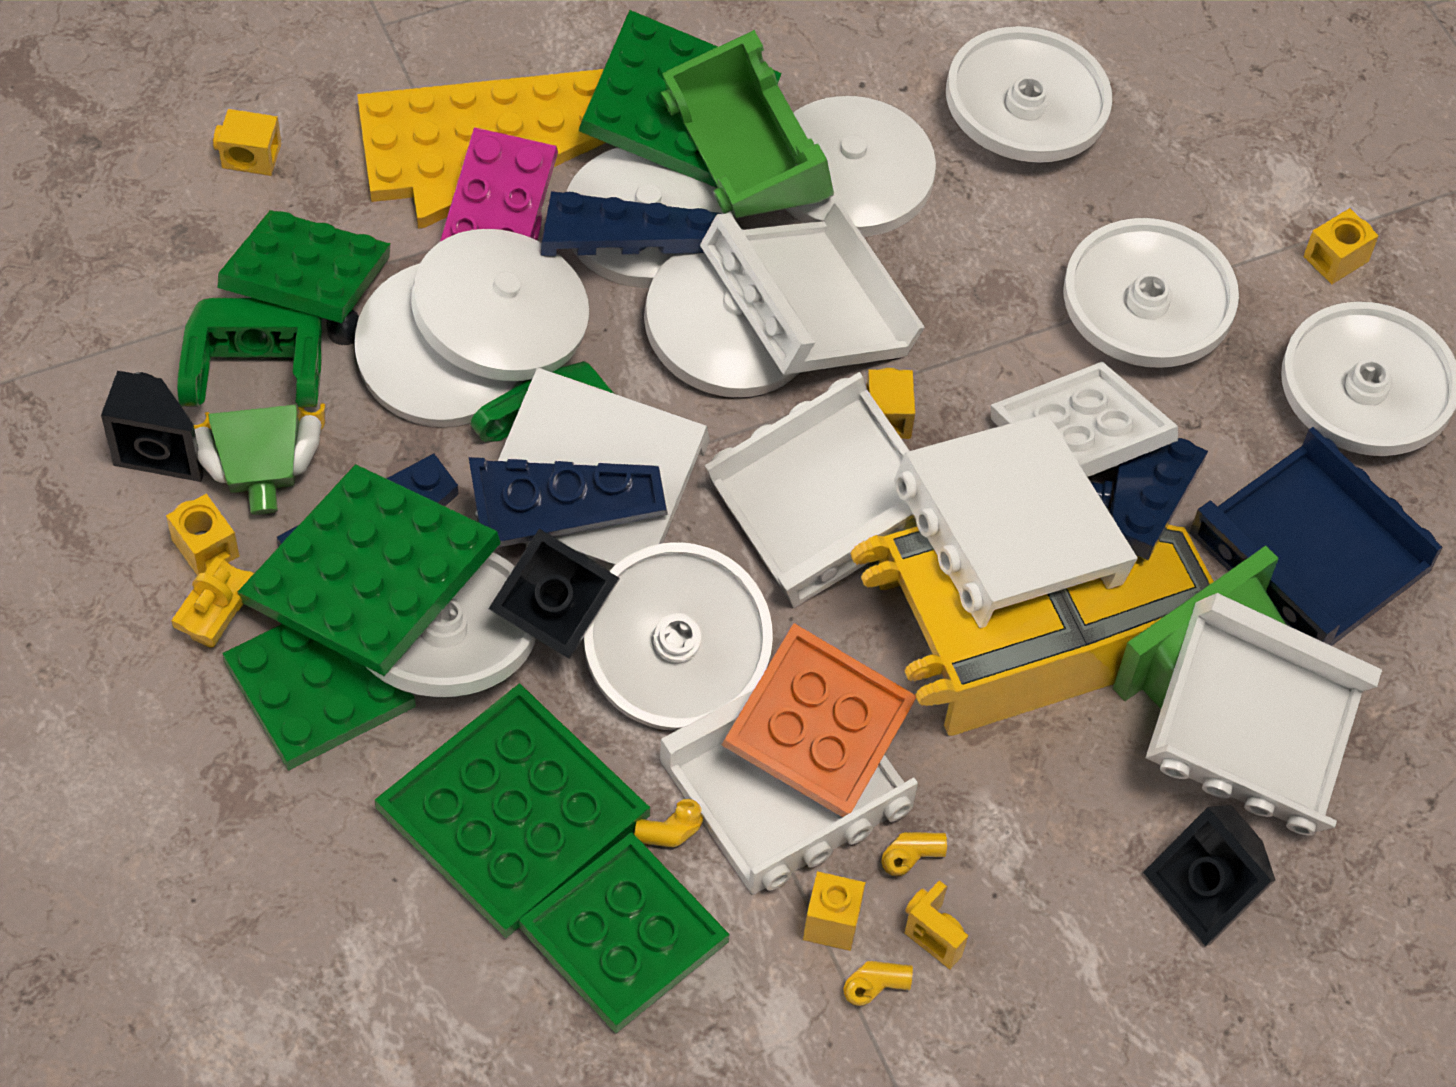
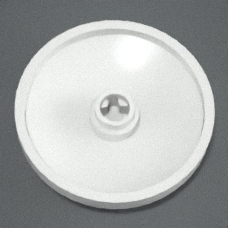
(1028, 94)
(876, 162)
(643, 181)
(1150, 292)
(499, 304)
(705, 333)
(407, 371)
(1370, 378)
(678, 635)
(466, 643)

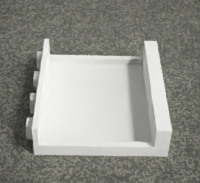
(813, 292)
(592, 426)
(816, 487)
(1012, 515)
(1259, 713)
(758, 819)

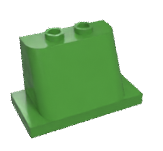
(1154, 652)

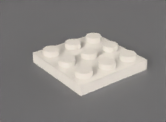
(1096, 416)

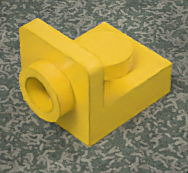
(935, 931)

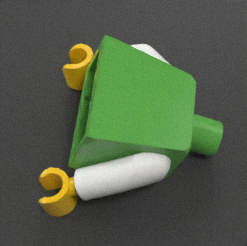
(259, 449)

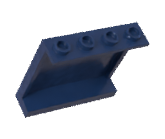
(1335, 535)

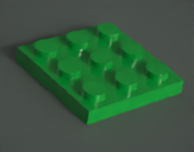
(304, 265)
(309, 693)
(623, 932)

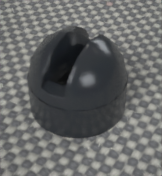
(344, 332)

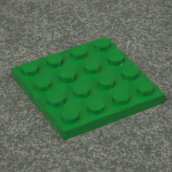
(629, 102)
(369, 569)
(512, 808)

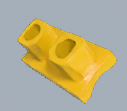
(211, 602)

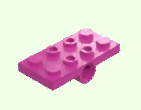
(501, 185)

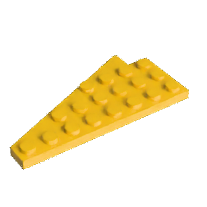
(421, 135)

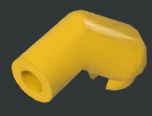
(673, 830)
(909, 848)
(874, 978)

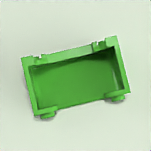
(746, 130)

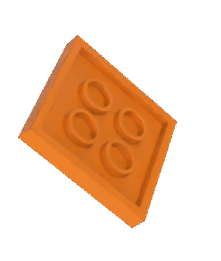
(819, 721)

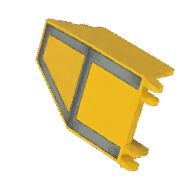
(1033, 648)

